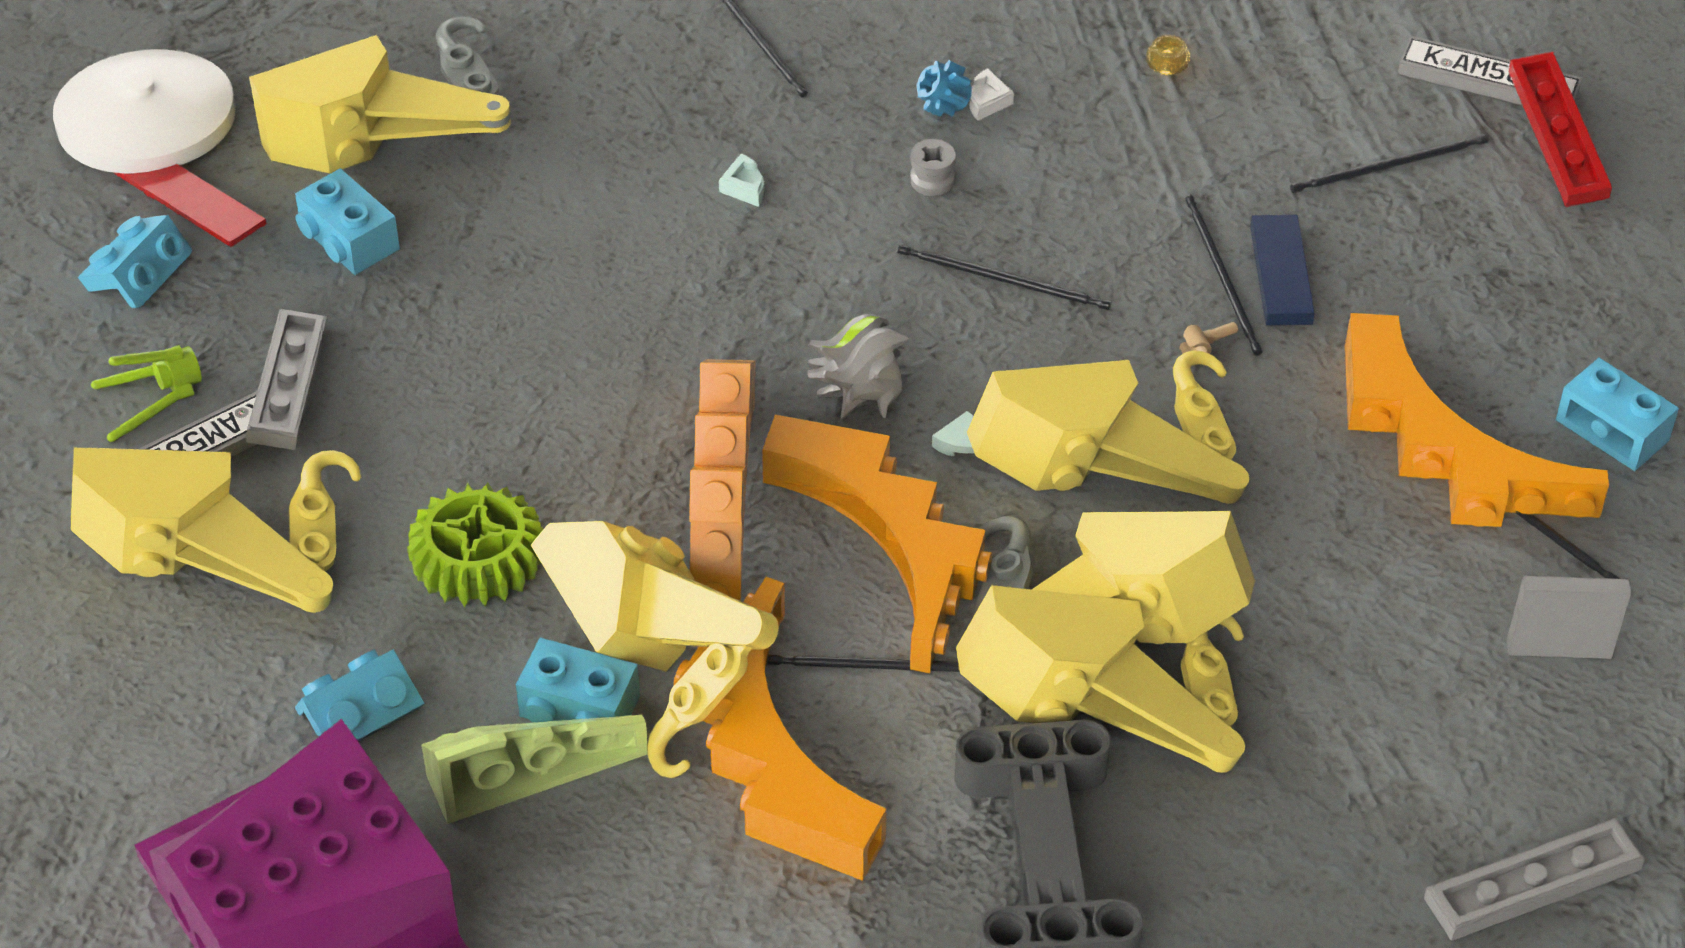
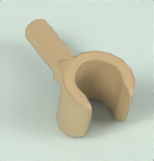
(1201, 340)

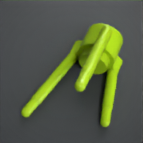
(172, 368)

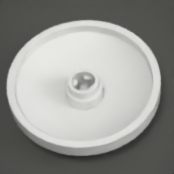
(144, 111)

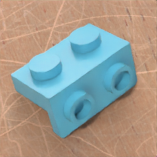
(137, 259)
(365, 698)

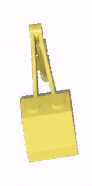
(1079, 418)
(175, 509)
(645, 609)
(1075, 653)

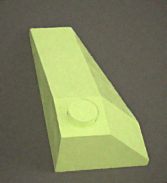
(512, 761)

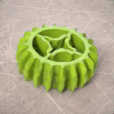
(474, 544)

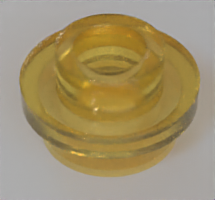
(1168, 55)

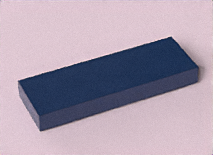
(1282, 270)

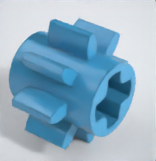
(944, 88)

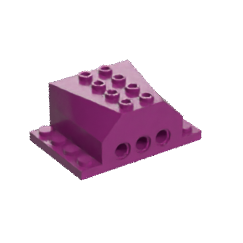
(306, 862)

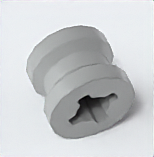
(932, 167)

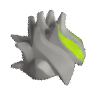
(860, 364)

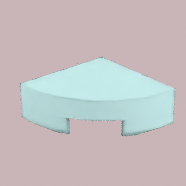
(743, 181)
(954, 436)

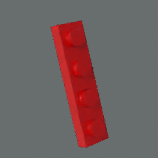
(1559, 129)

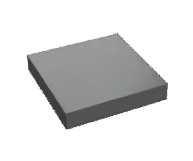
(1568, 617)

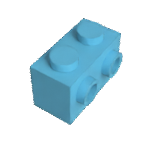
(346, 221)
(1616, 414)
(575, 684)

